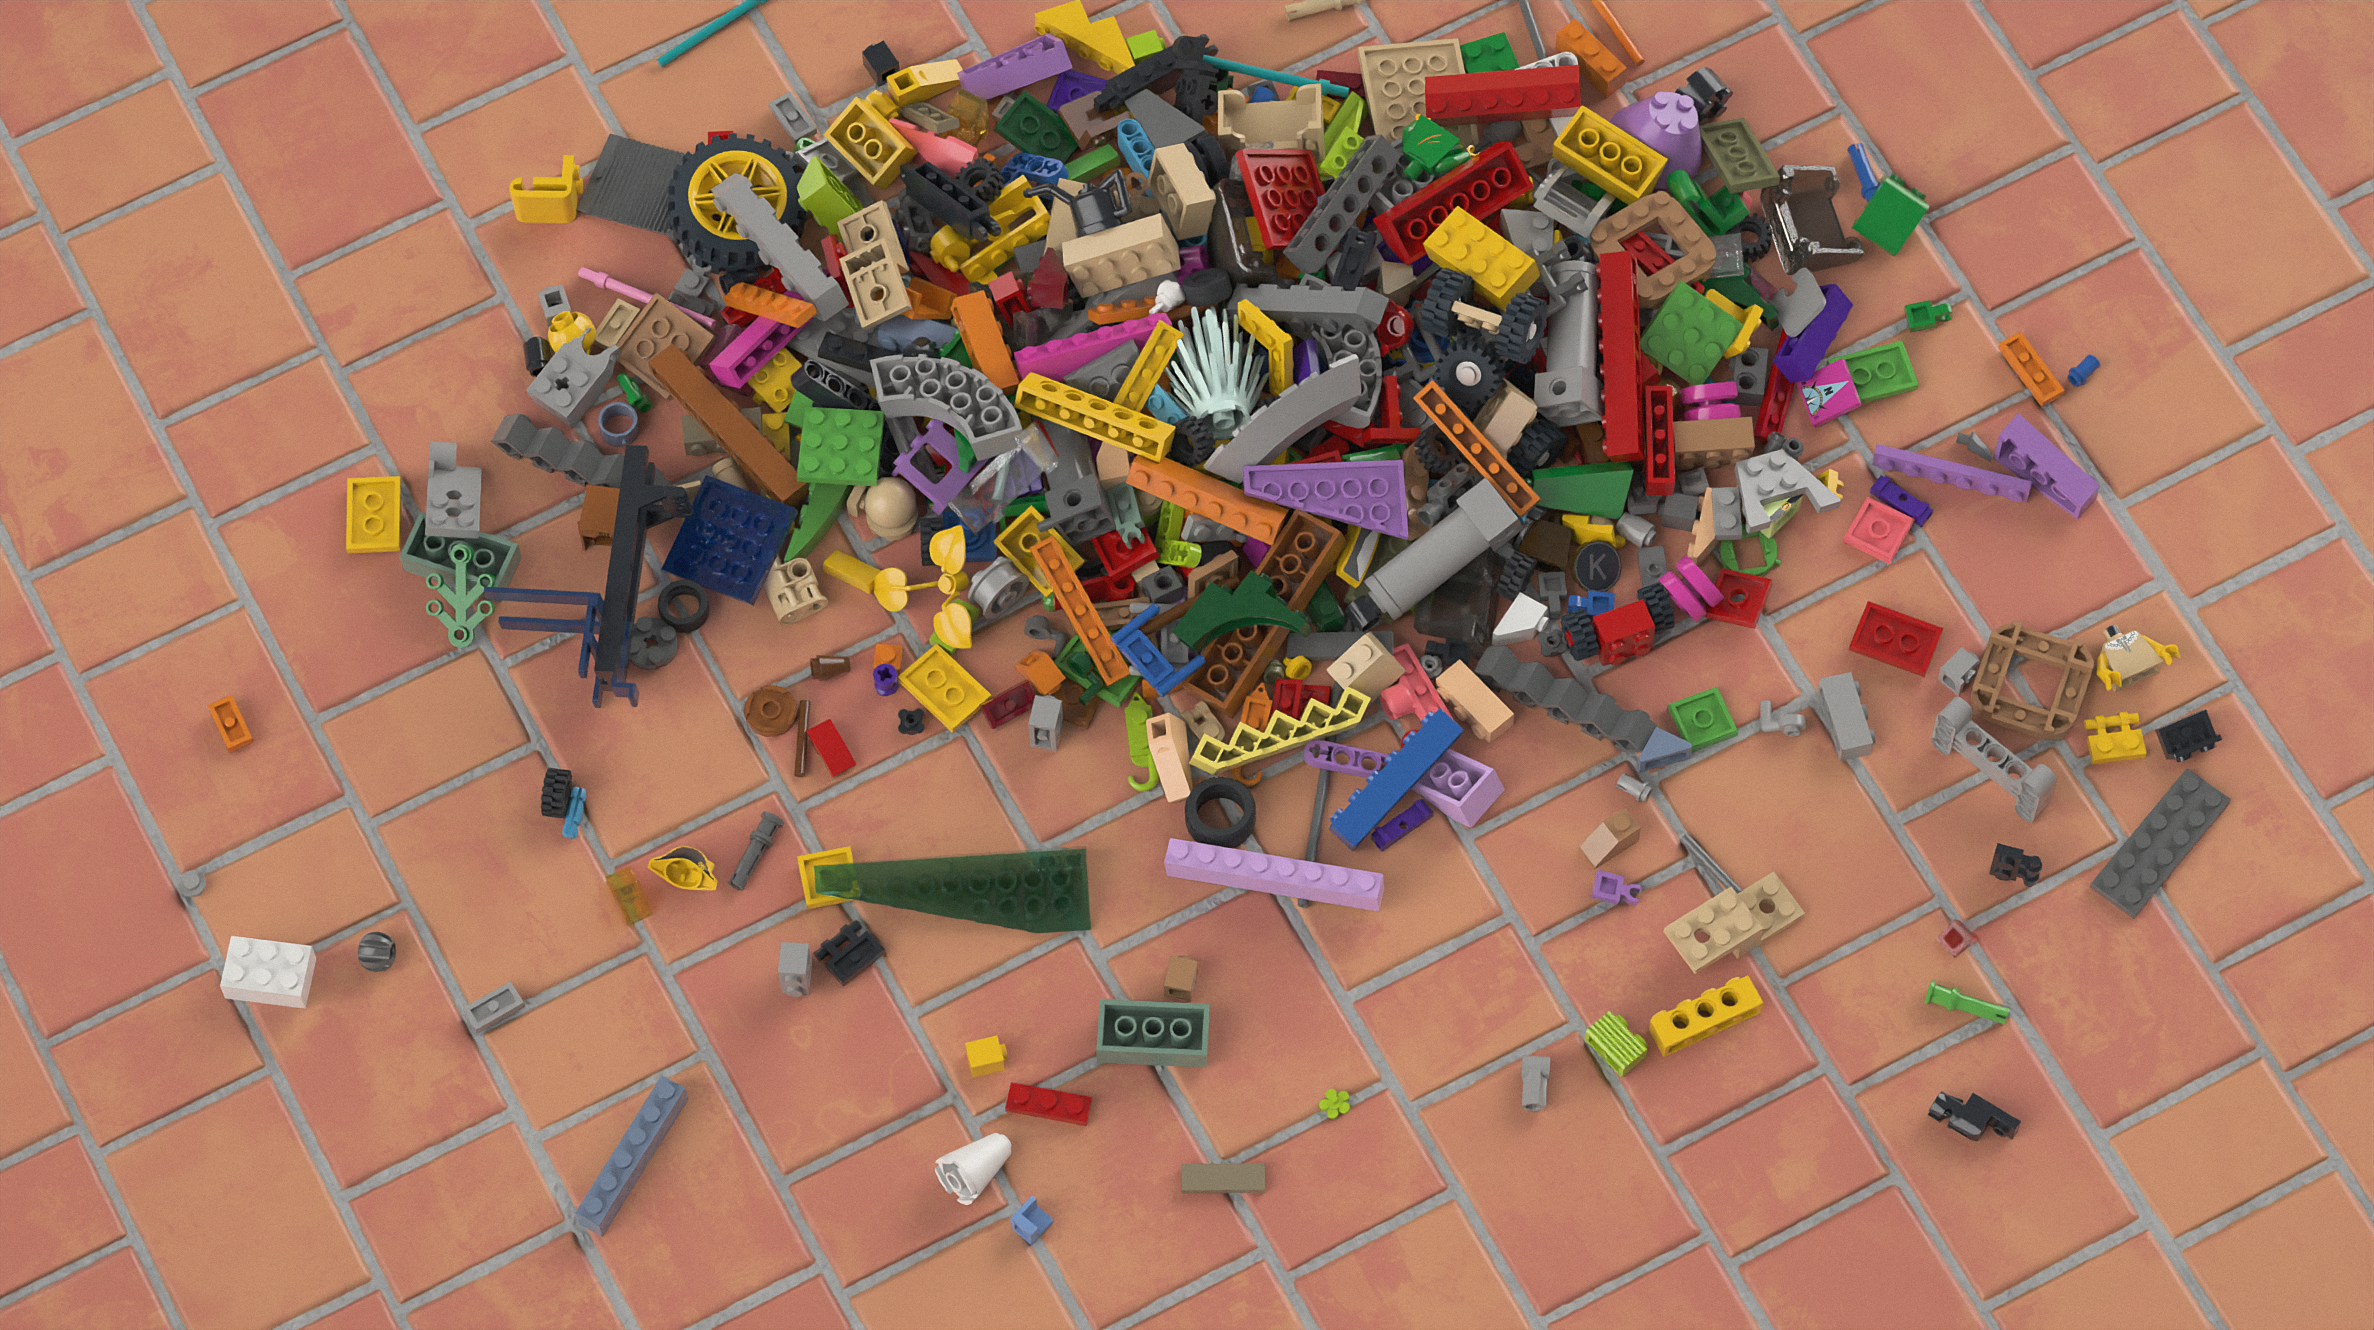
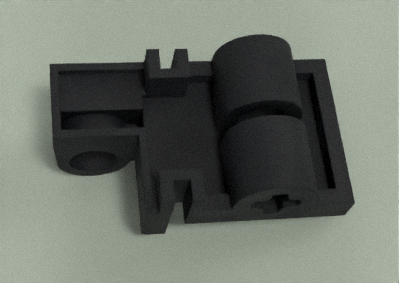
(1192, 87)

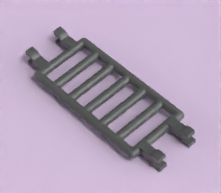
(1575, 284)

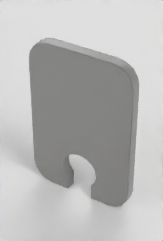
(1802, 305)

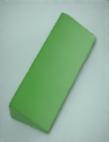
(1093, 164)

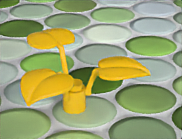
(946, 550)

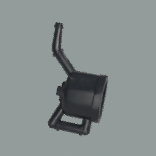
(1094, 206)

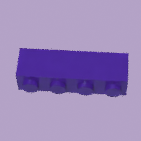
(1802, 353)

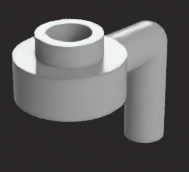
(1789, 724)

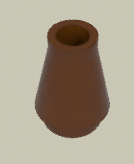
(828, 666)

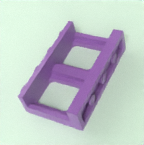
(953, 481)

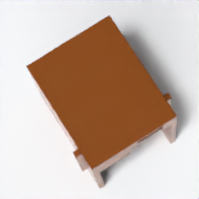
(598, 516)

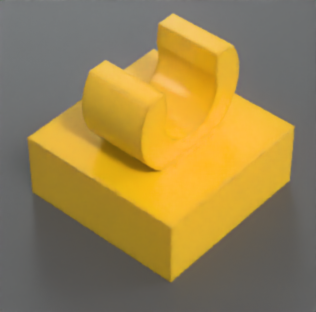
(1829, 479)

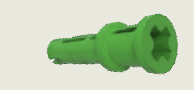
(1953, 999)

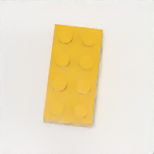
(1477, 251)

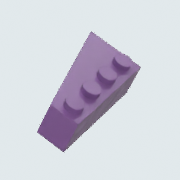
(1016, 68)
(2052, 473)

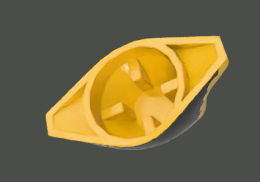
(685, 869)

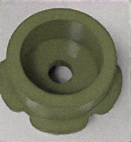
(1274, 670)

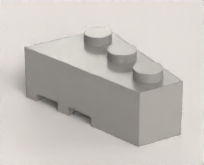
(1529, 231)

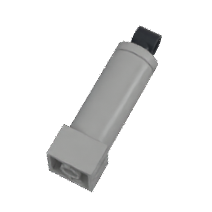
(1569, 387)
(1477, 524)

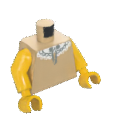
(2131, 658)

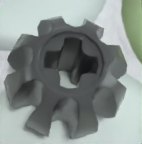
(377, 951)

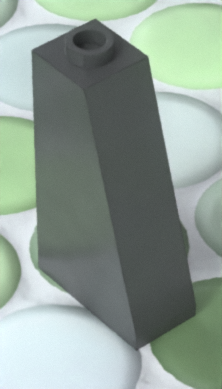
(1162, 121)

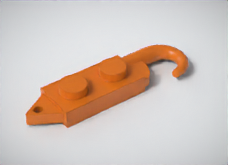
(1256, 715)

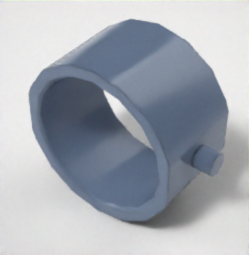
(611, 410)

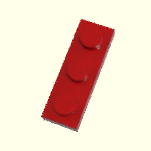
(1048, 1104)

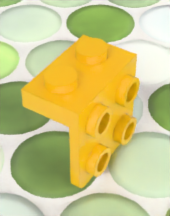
(1748, 317)

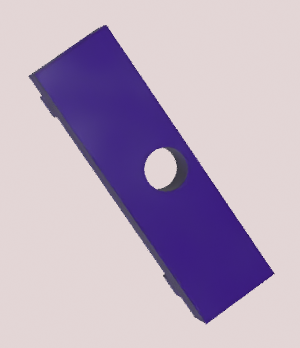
(1890, 494)
(1391, 831)

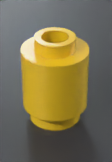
(884, 105)

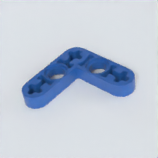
(1016, 167)

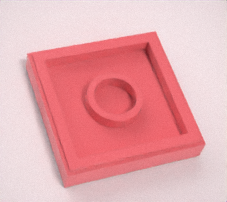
(1878, 530)

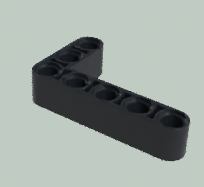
(835, 392)

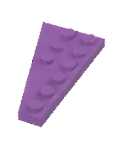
(1350, 492)

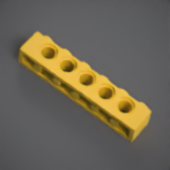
(1094, 416)

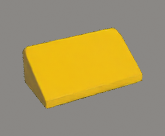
(850, 570)

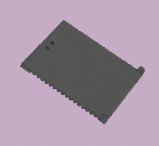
(632, 185)

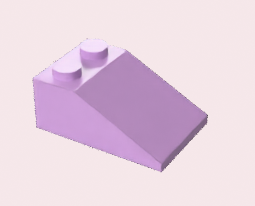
(1460, 787)

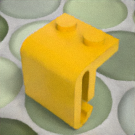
(553, 197)

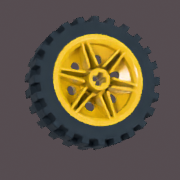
(692, 207)

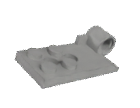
(449, 482)

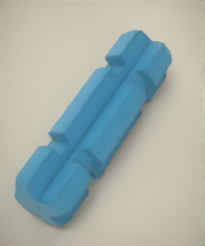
(574, 813)

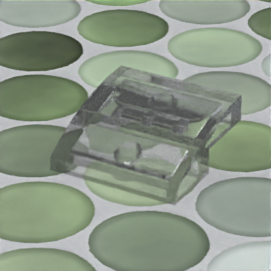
(1728, 256)

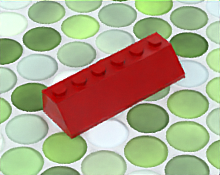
(1503, 95)
(1475, 186)

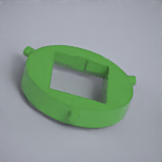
(1768, 548)

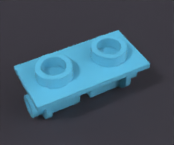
(1163, 407)

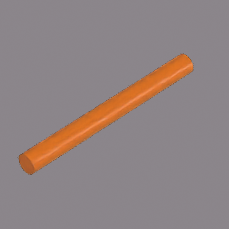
(1618, 32)

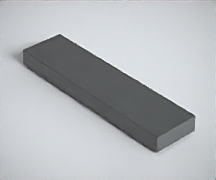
(1331, 644)

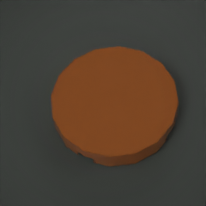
(770, 711)

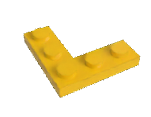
(1275, 340)

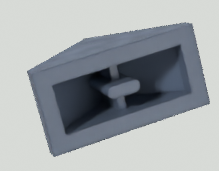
(1663, 750)

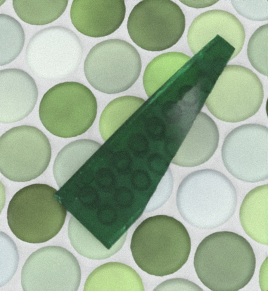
(1004, 888)

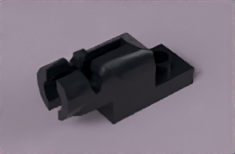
(1973, 1117)

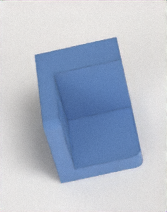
(1030, 1221)

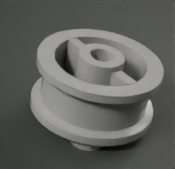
(997, 587)

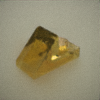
(629, 895)

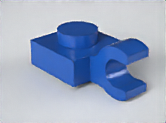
(1593, 605)

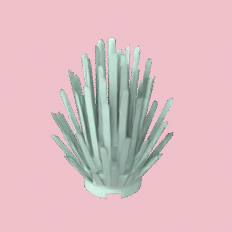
(1216, 384)

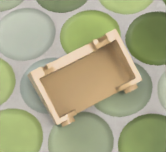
(1285, 123)

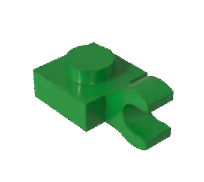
(1924, 316)

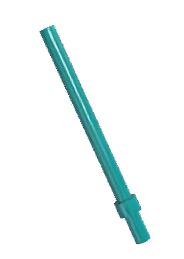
(708, 31)
(1275, 75)

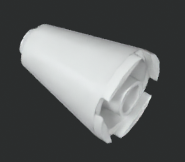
(973, 1166)

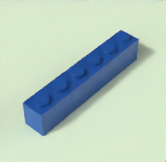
(1396, 779)

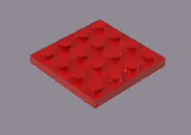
(1281, 190)

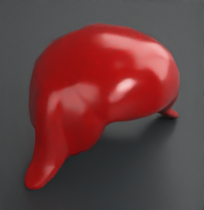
(1395, 328)

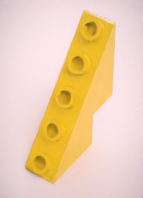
(1094, 41)

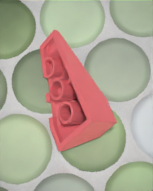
(945, 154)

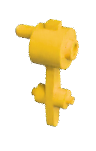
(953, 248)

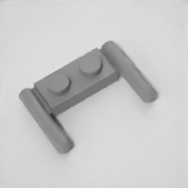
(1172, 649)

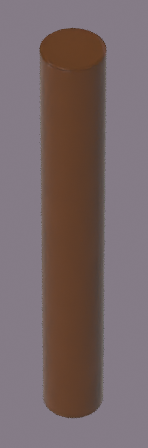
(802, 738)

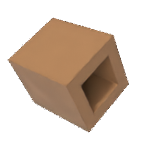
(1181, 977)

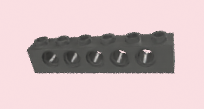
(1302, 248)

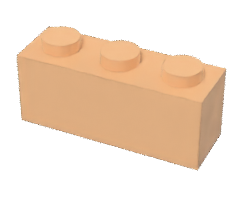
(1474, 702)

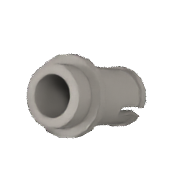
(1637, 789)

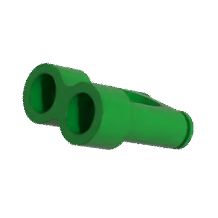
(634, 394)

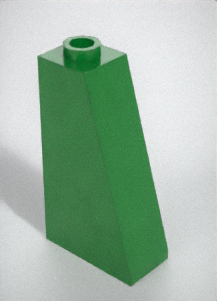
(1586, 489)

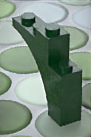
(1744, 294)
(1222, 611)

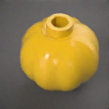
(570, 326)

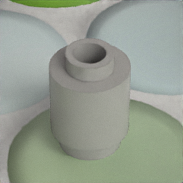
(1636, 530)

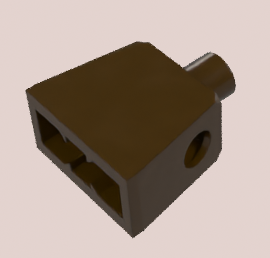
(1548, 544)

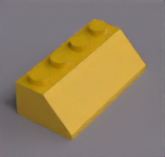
(1608, 156)

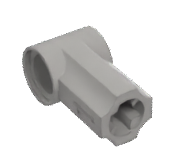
(1535, 1077)

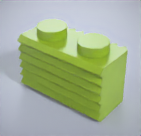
(1616, 1043)

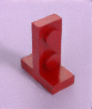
(1390, 418)

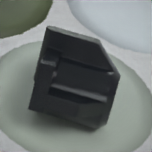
(920, 346)

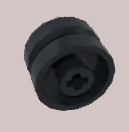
(1209, 159)

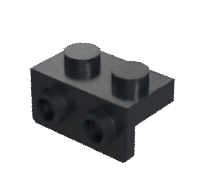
(2187, 735)

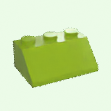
(826, 196)

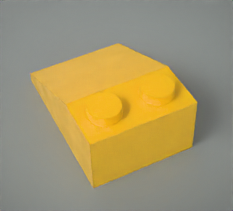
(1016, 545)

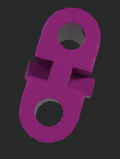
(1192, 260)

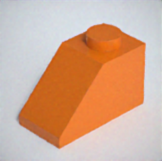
(1040, 672)

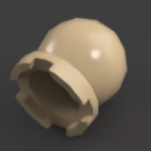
(891, 508)

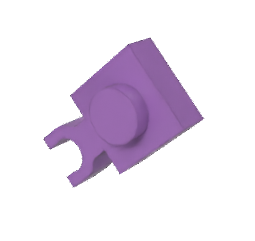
(1610, 888)

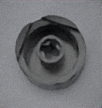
(1707, 92)

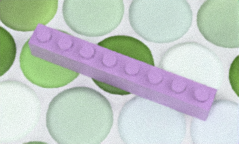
(1274, 874)

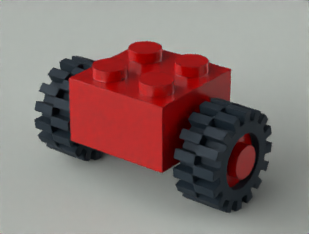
(1621, 631)

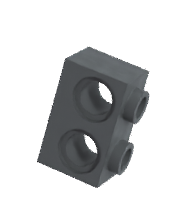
(1749, 376)

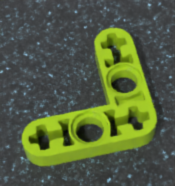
(1167, 539)

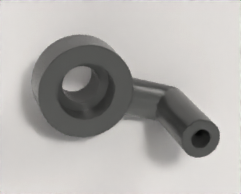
(1040, 628)

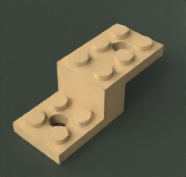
(874, 265)
(1734, 922)

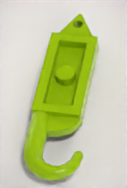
(1140, 752)

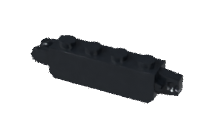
(1154, 74)
(949, 201)

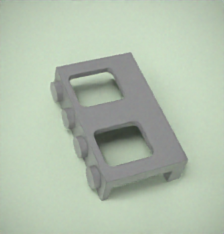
(1570, 205)

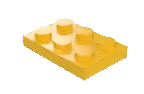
(373, 514)
(944, 688)

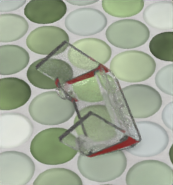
(1006, 478)

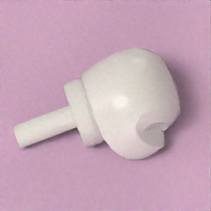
(1168, 296)

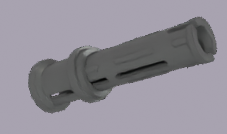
(760, 841)

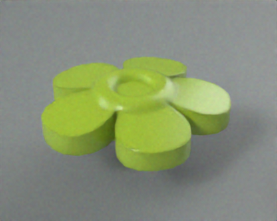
(1335, 1103)

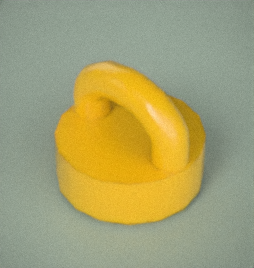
(1297, 668)

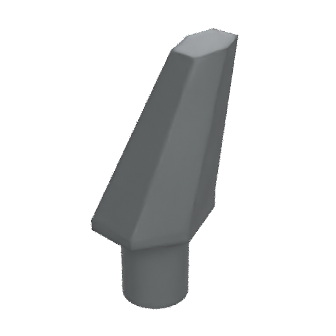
(1975, 445)

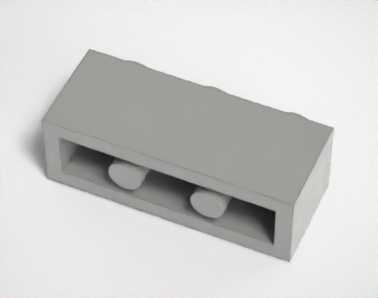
(1846, 716)

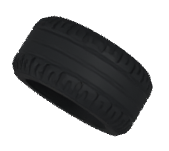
(1220, 788)

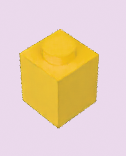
(986, 1056)

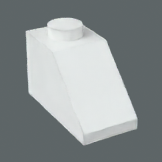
(1521, 621)

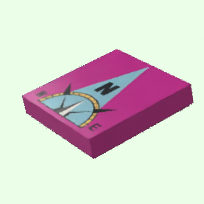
(1829, 393)

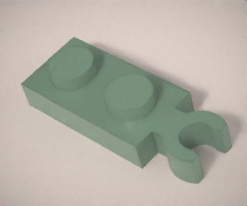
(1126, 512)

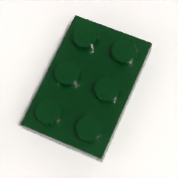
(1036, 129)

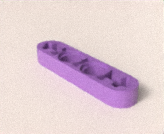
(1355, 755)

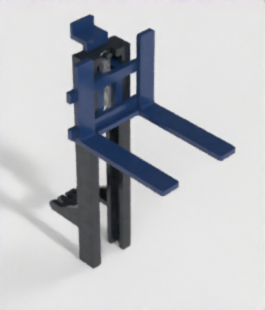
(618, 609)

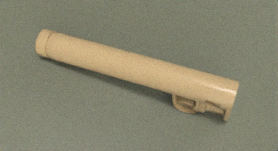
(786, 592)

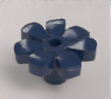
(1524, 379)

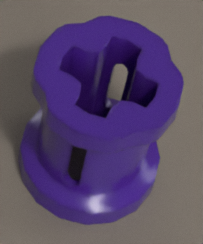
(885, 679)

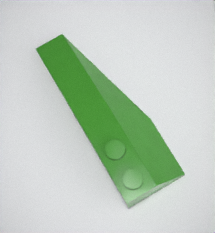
(816, 519)

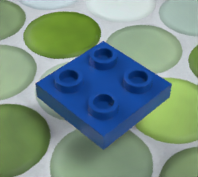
(979, 545)

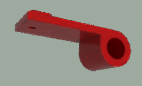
(1104, 587)

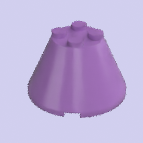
(1669, 127)

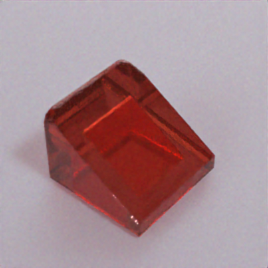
(1956, 938)

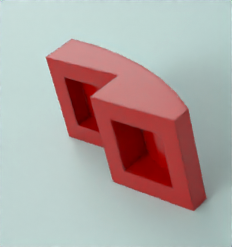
(831, 747)

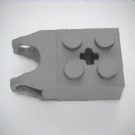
(578, 372)

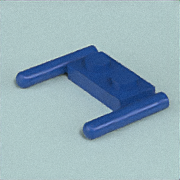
(1147, 658)

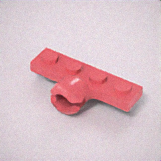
(1414, 689)

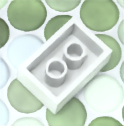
(268, 972)

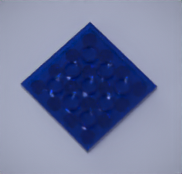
(729, 540)

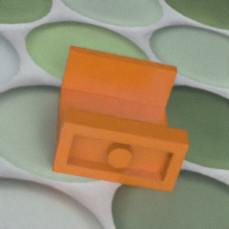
(926, 300)

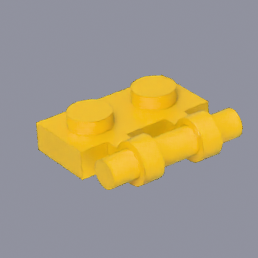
(2115, 746)

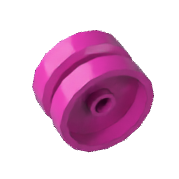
(1709, 401)
(1690, 589)

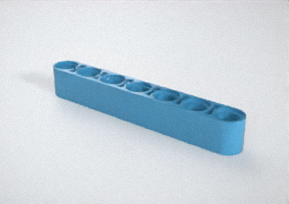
(1139, 155)

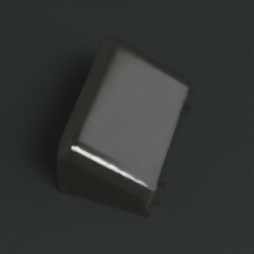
(1806, 221)
(1229, 237)

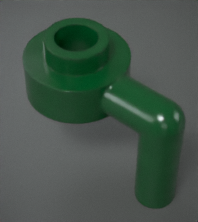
(1082, 666)

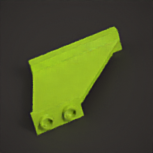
(1341, 136)

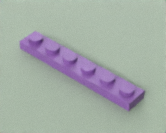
(1952, 473)

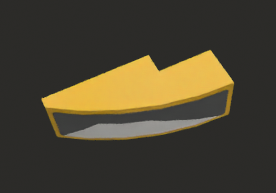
(1357, 554)

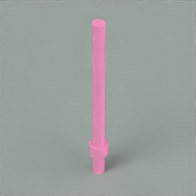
(605, 281)

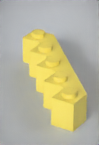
(1280, 734)

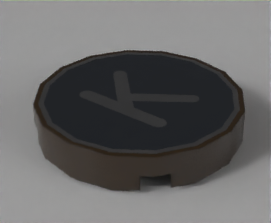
(1596, 566)

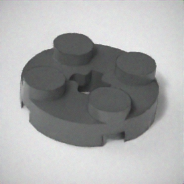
(656, 656)

